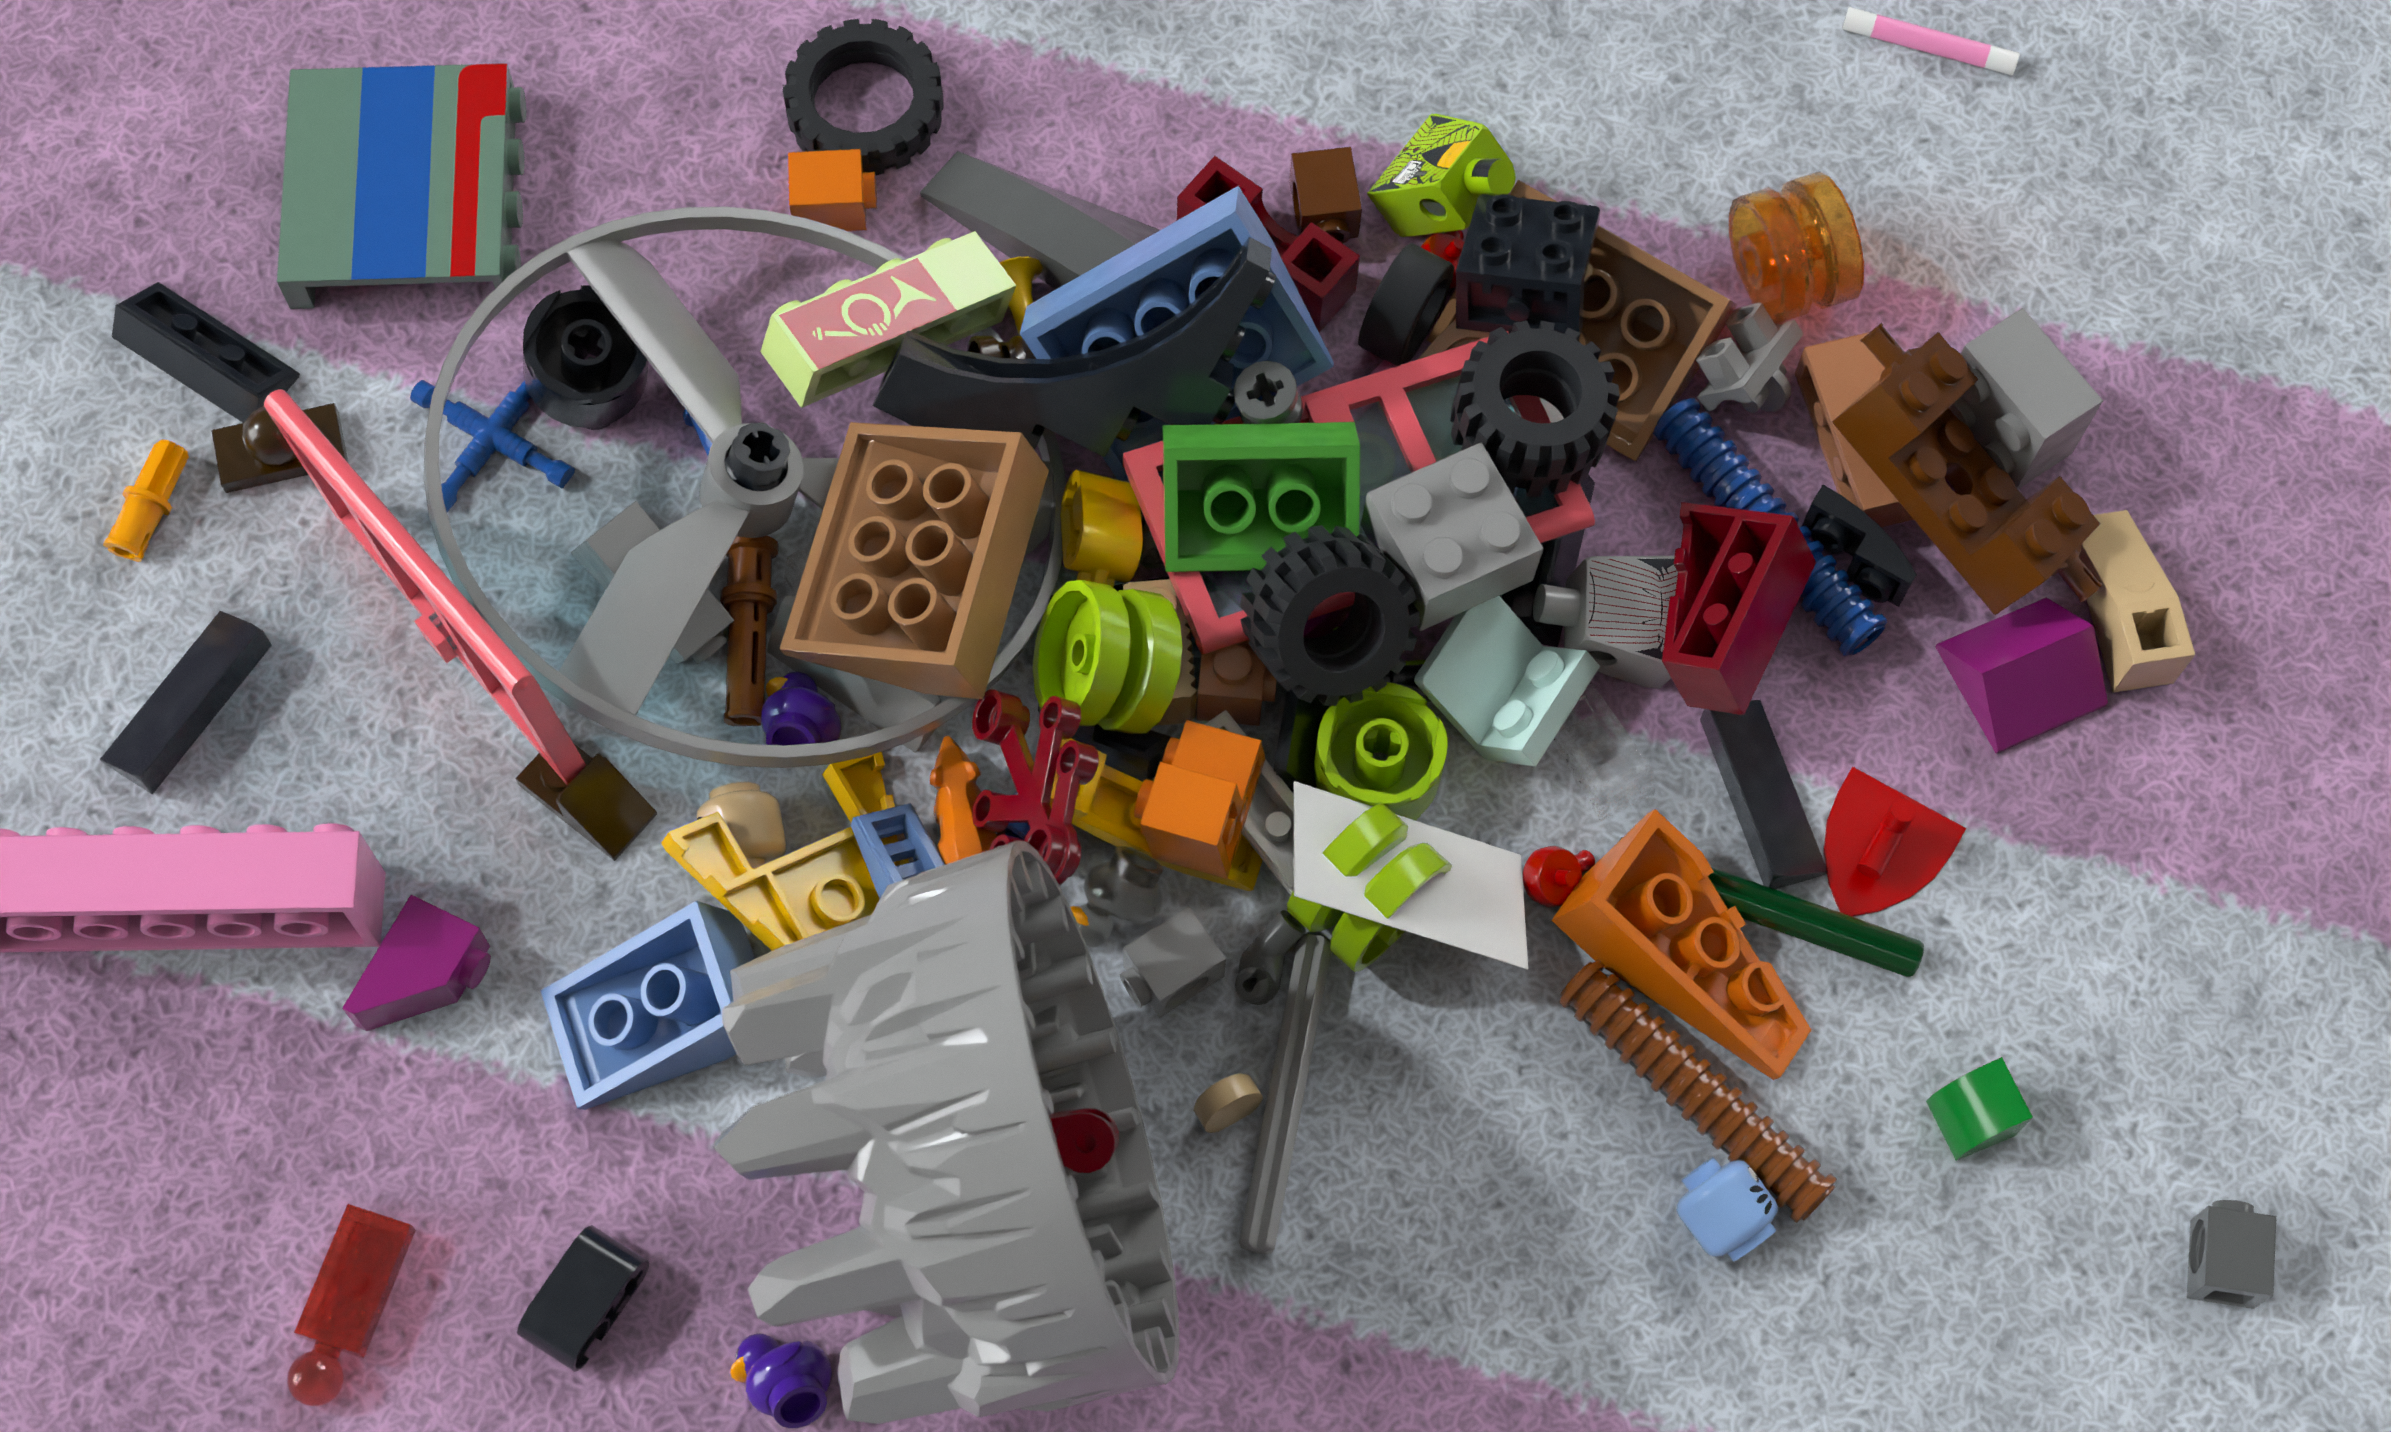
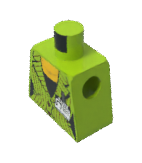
(1440, 176)

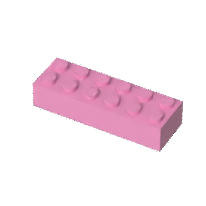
(189, 889)

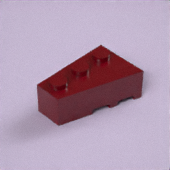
(1731, 601)

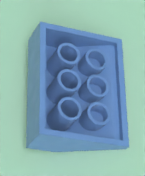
(1162, 279)

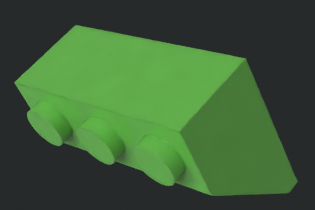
(1250, 485)

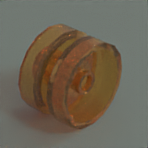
(1797, 247)

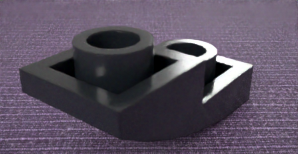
(1877, 561)

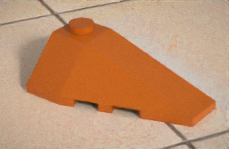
(1672, 938)

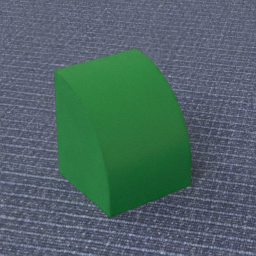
(1979, 1109)

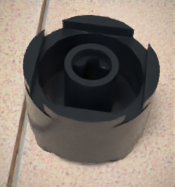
(555, 371)

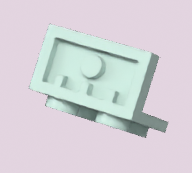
(1503, 684)

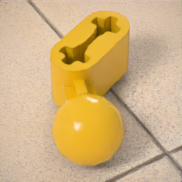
(1100, 528)

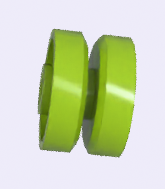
(1109, 654)
(1356, 848)

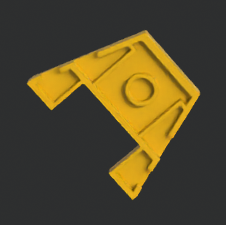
(802, 890)

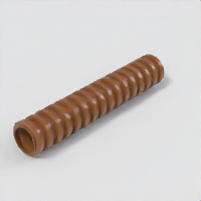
(1696, 1089)

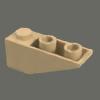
(2135, 608)

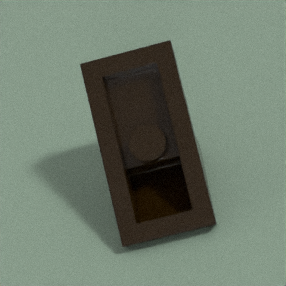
(595, 803)

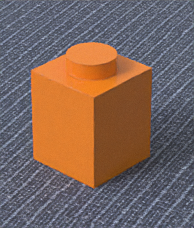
(831, 188)

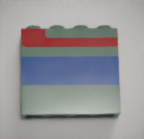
(399, 177)

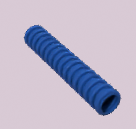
(1739, 488)

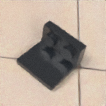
(1524, 263)

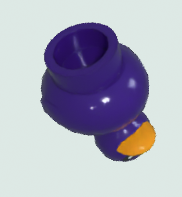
(798, 712)
(784, 1379)

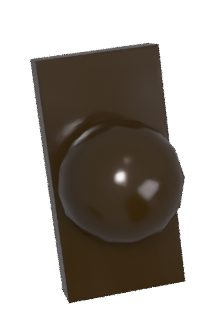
(259, 453)

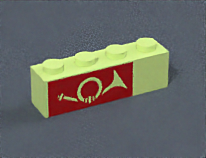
(861, 323)

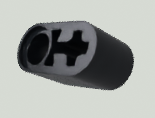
(582, 1297)

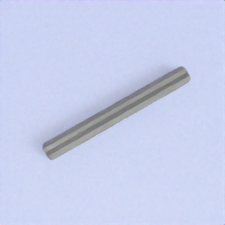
(1285, 1095)

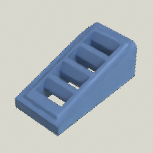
(879, 858)

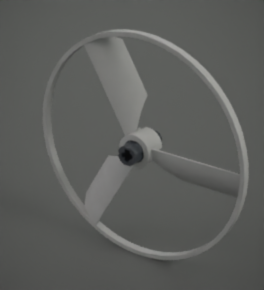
(743, 493)

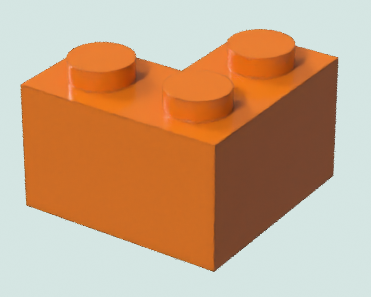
(1200, 798)

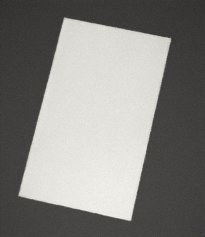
(1469, 907)

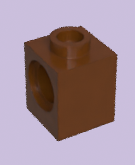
(1326, 192)

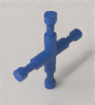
(491, 435)

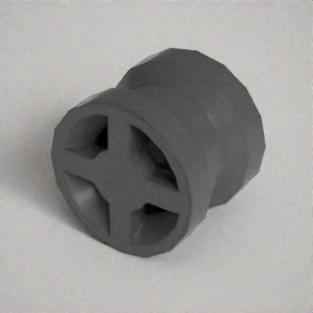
(1260, 380)

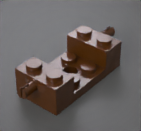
(1986, 525)

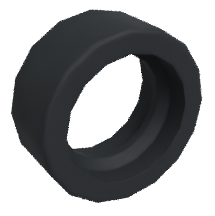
(1406, 304)

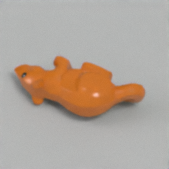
(956, 793)

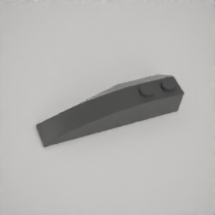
(1031, 218)

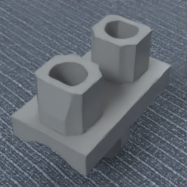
(1754, 367)

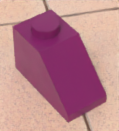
(418, 966)

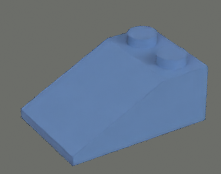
(649, 1005)

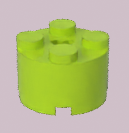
(1389, 723)

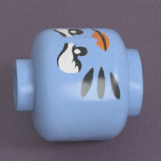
(1727, 1208)

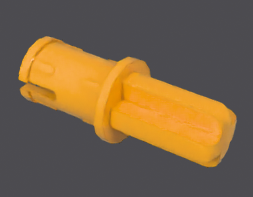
(147, 501)

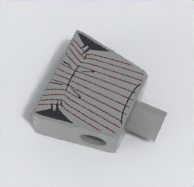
(1615, 613)

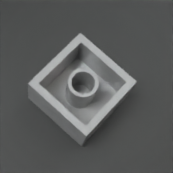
(2026, 400)
(1453, 534)

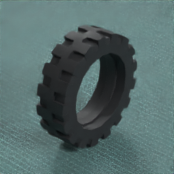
(865, 44)

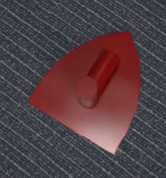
(1882, 845)

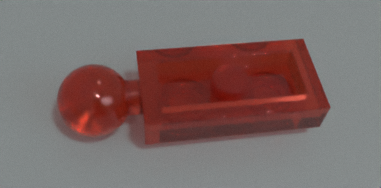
(347, 1300)

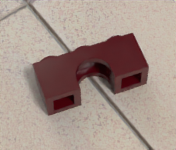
(1316, 261)

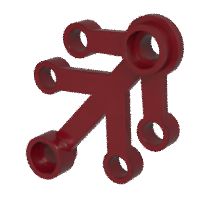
(1004, 722)

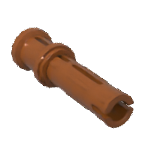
(748, 602)

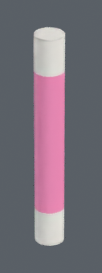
(1930, 41)

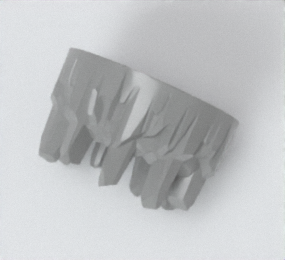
(942, 1055)

